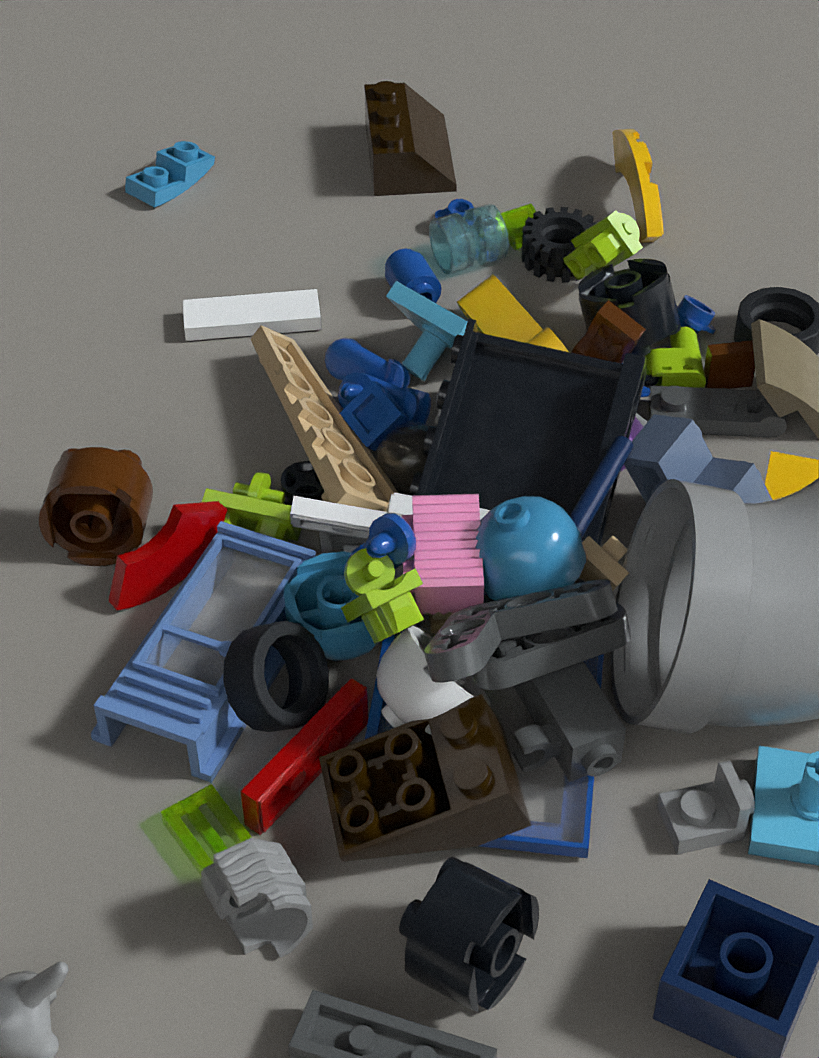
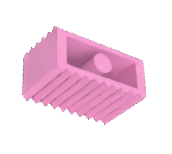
(446, 552)

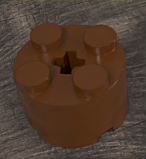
(96, 504)

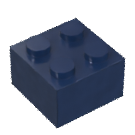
(739, 974)

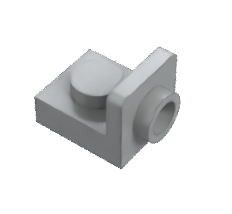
(707, 812)

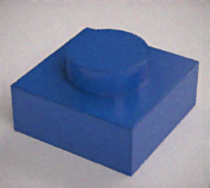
(373, 415)

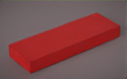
(298, 761)

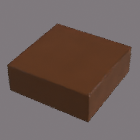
(729, 365)

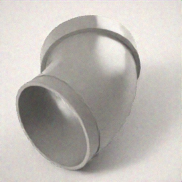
(720, 611)

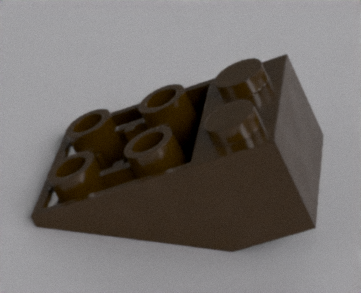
(425, 790)

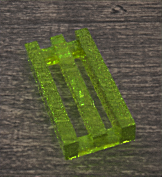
(186, 840)

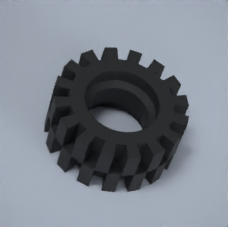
(548, 240)

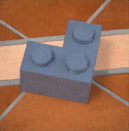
(676, 450)

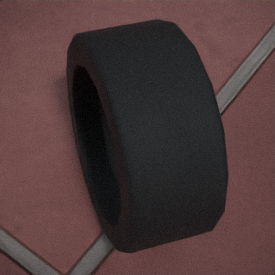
(783, 306)
(246, 681)

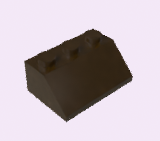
(406, 142)

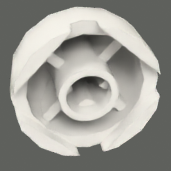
(407, 683)

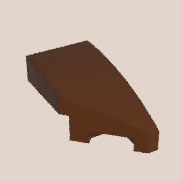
(610, 335)

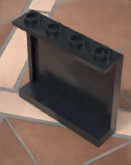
(527, 423)

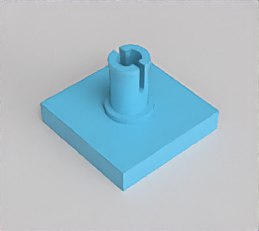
(435, 322)
(785, 806)

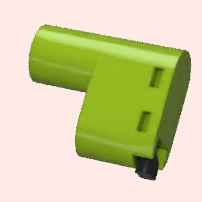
(676, 365)

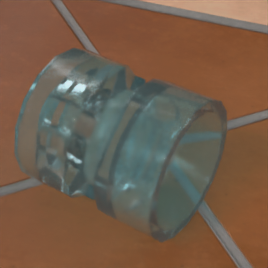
(462, 240)

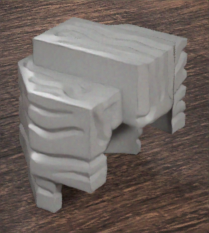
(259, 895)

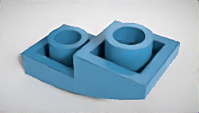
(174, 173)

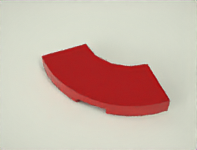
(167, 556)

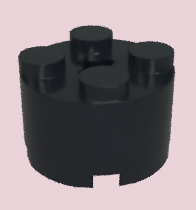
(640, 292)
(468, 934)

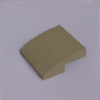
(786, 372)

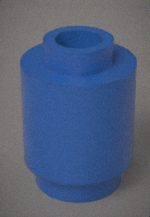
(413, 272)

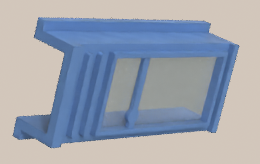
(178, 669)

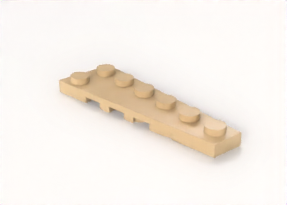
(335, 451)

